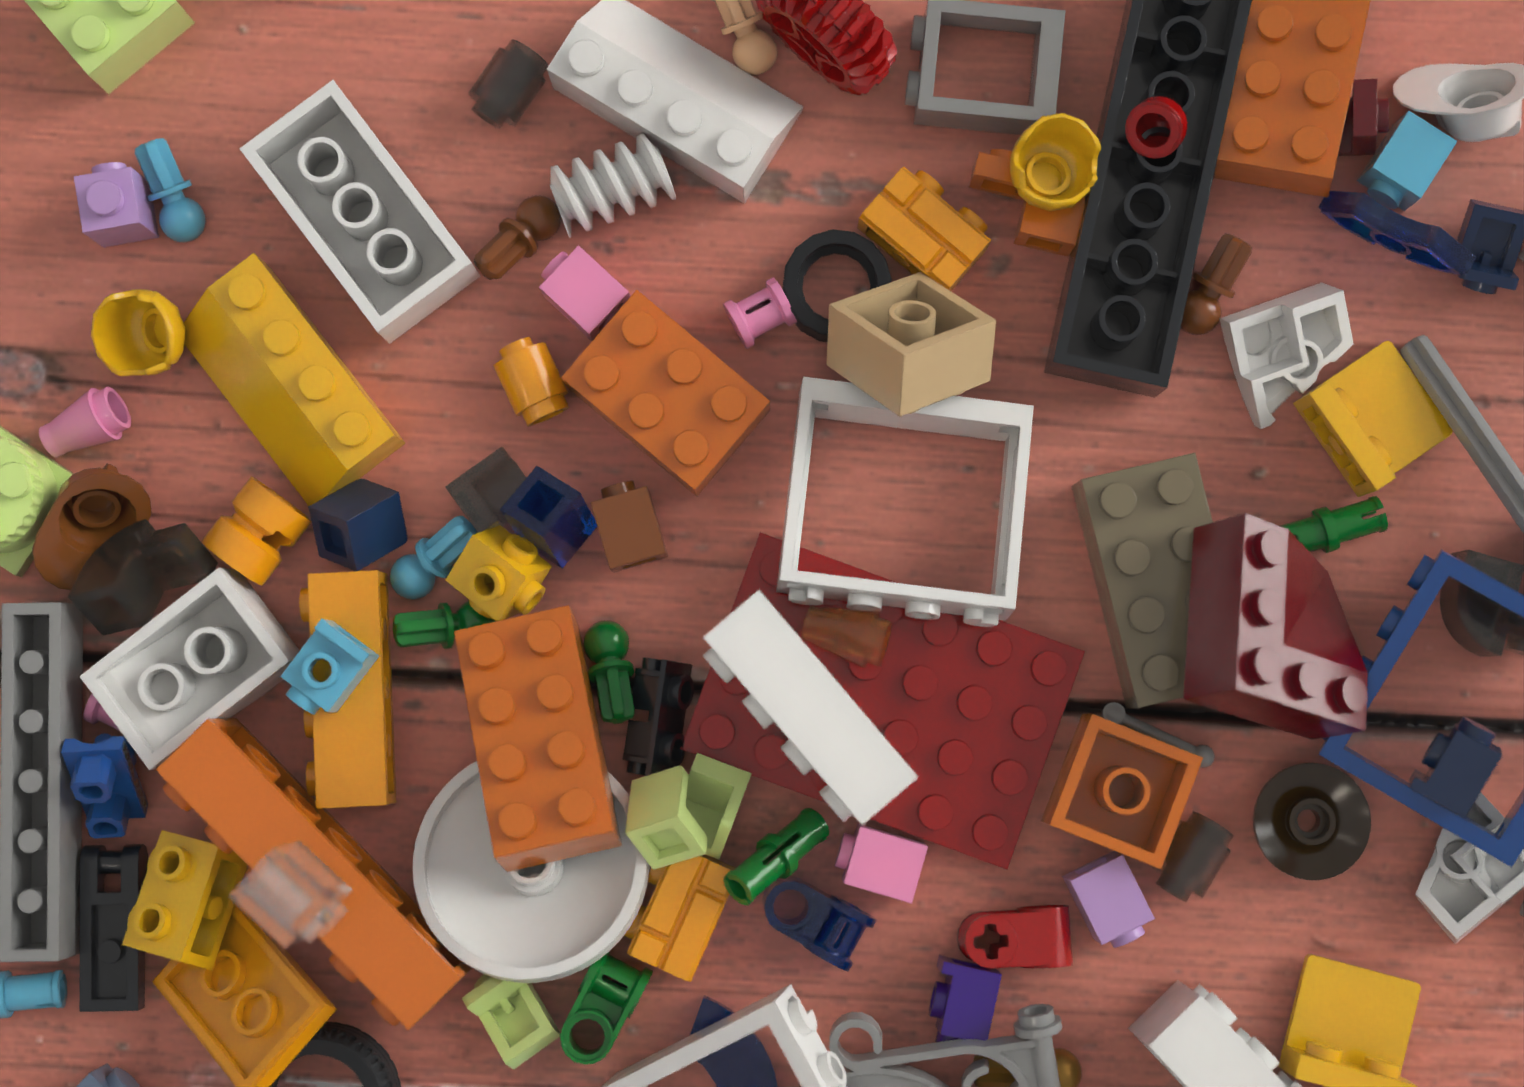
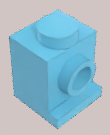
(349, 664)

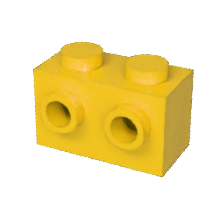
(184, 900)

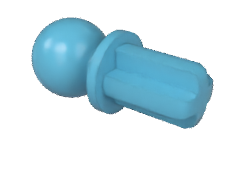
(180, 216)
(416, 574)

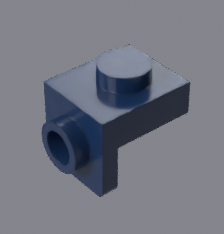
(1495, 238)

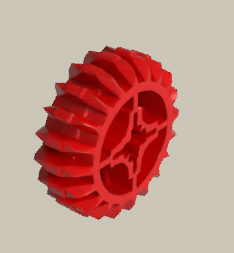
(834, 39)

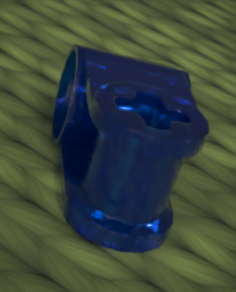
(820, 921)

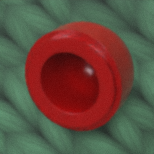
(1145, 117)

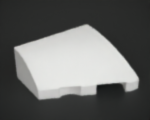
(1285, 345)
(1465, 882)

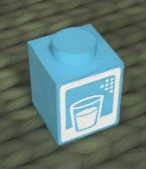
(1406, 162)

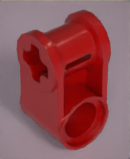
(1028, 937)

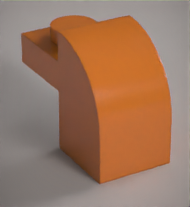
(1036, 227)

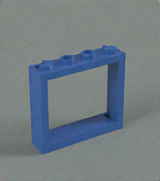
(1397, 631)

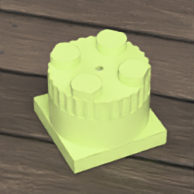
(26, 495)

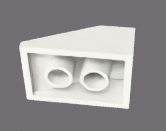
(191, 664)

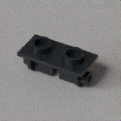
(665, 692)

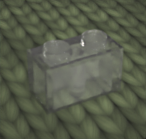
(293, 895)

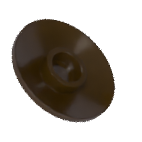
(1339, 828)

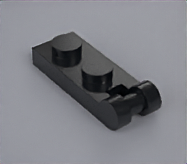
(110, 972)

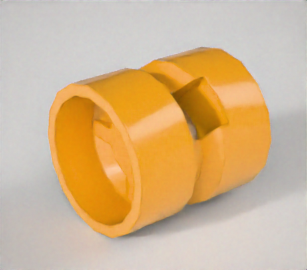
(256, 531)

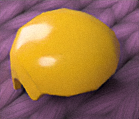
(1055, 162)
(138, 333)

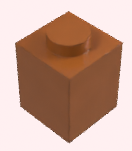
(628, 526)

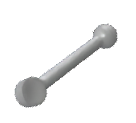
(1116, 713)

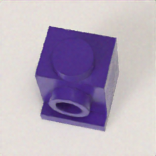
(965, 1000)

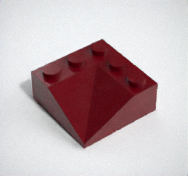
(1270, 633)

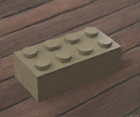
(1140, 554)

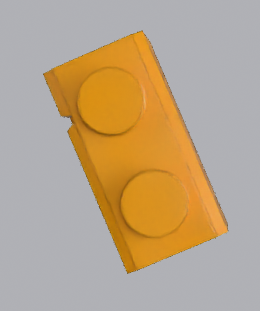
(923, 229)
(680, 915)

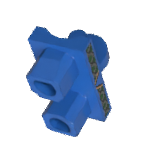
(105, 783)

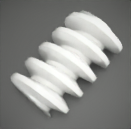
(610, 183)

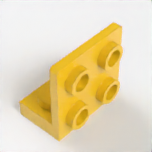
(1373, 418)
(1349, 1026)

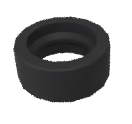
(810, 251)

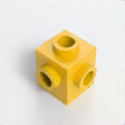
(500, 574)

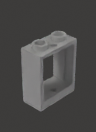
(982, 115)

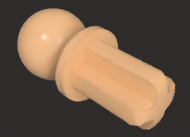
(754, 48)

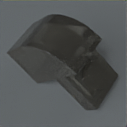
(133, 569)
(1477, 620)

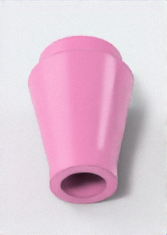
(87, 422)

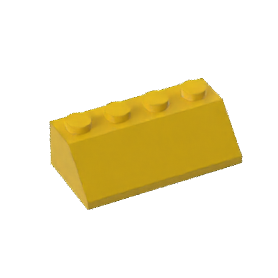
(287, 382)

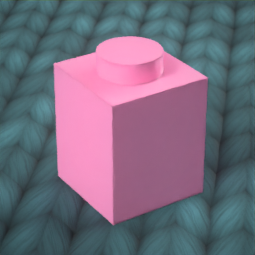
(582, 291)
(881, 862)

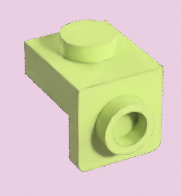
(512, 1018)

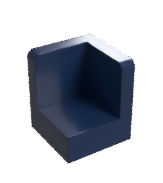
(358, 524)

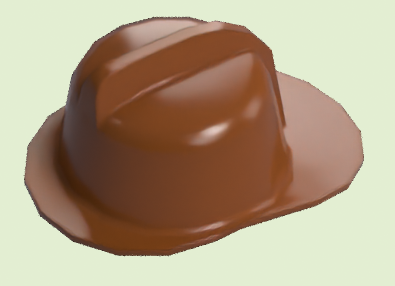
(83, 516)

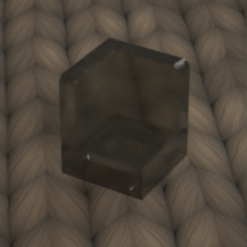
(486, 489)

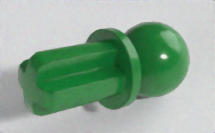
(434, 625)
(607, 645)

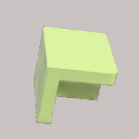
(714, 799)
(661, 822)

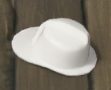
(1466, 98)

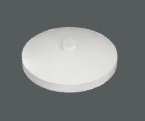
(527, 920)

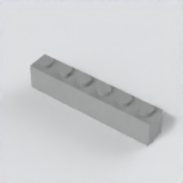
(36, 801)

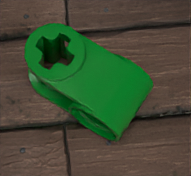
(604, 1003)

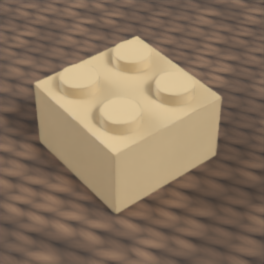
(910, 343)

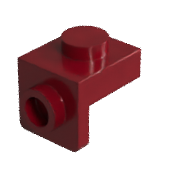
(1364, 119)

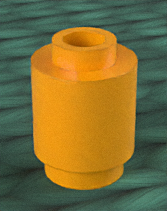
(531, 381)

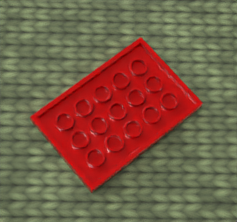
(951, 697)

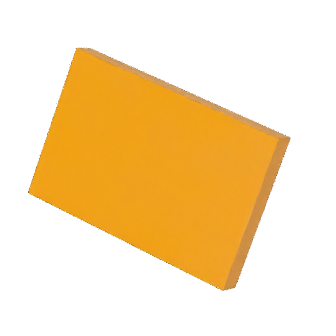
(251, 1006)

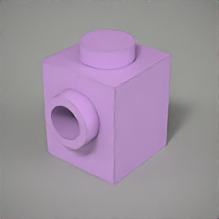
(115, 205)

